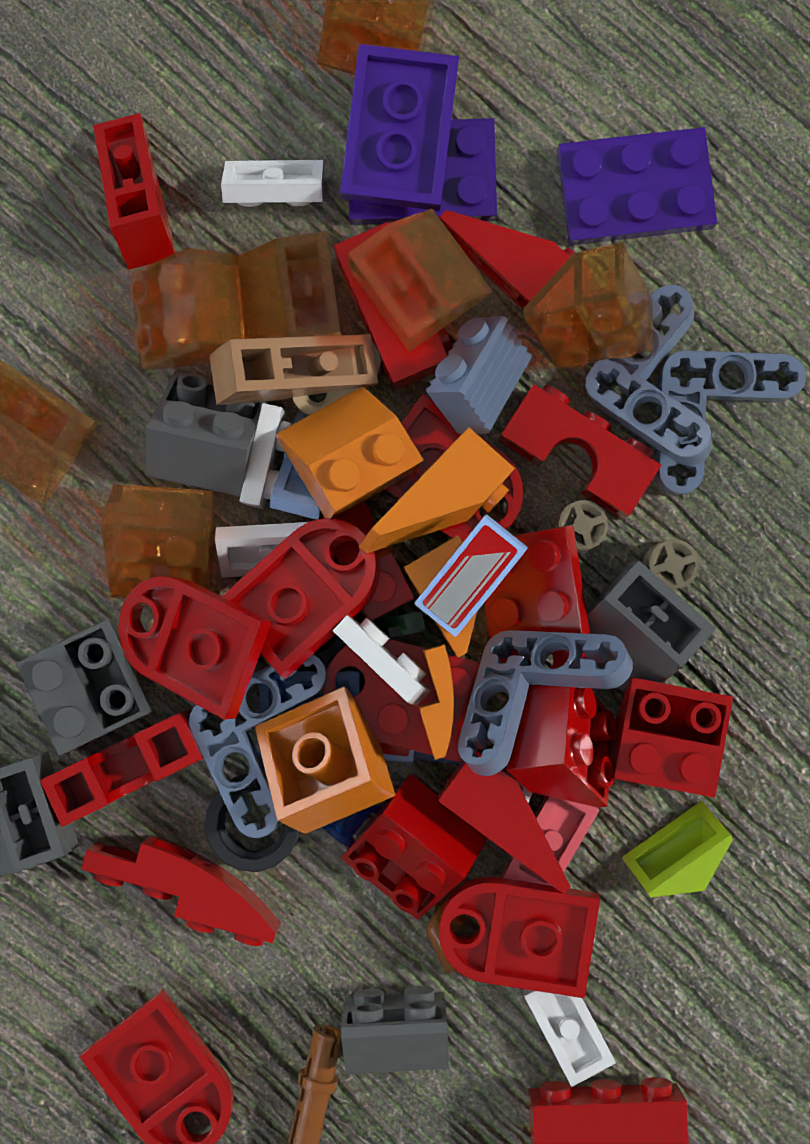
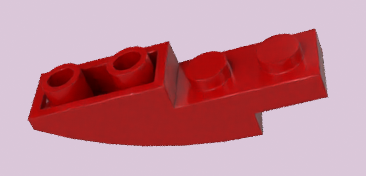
(206, 891)

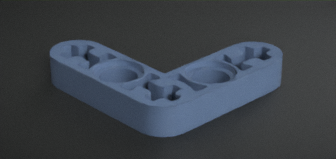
(632, 376)
(695, 396)
(515, 679)
(236, 739)

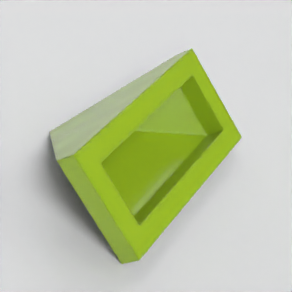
(681, 854)

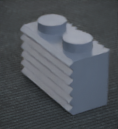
(479, 374)

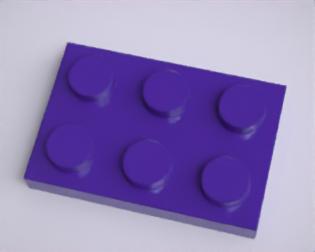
(399, 127)
(468, 178)
(636, 186)

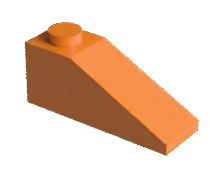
(446, 494)

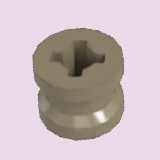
(589, 522)
(680, 562)

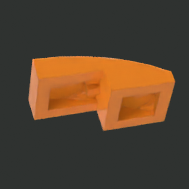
(439, 713)

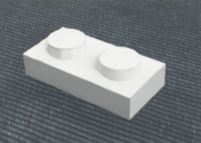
(273, 181)
(260, 471)
(245, 546)
(399, 673)
(570, 1034)

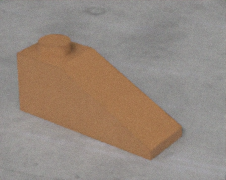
(291, 367)

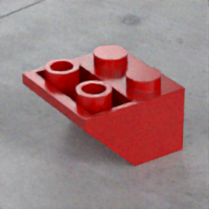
(671, 737)
(564, 745)
(414, 848)

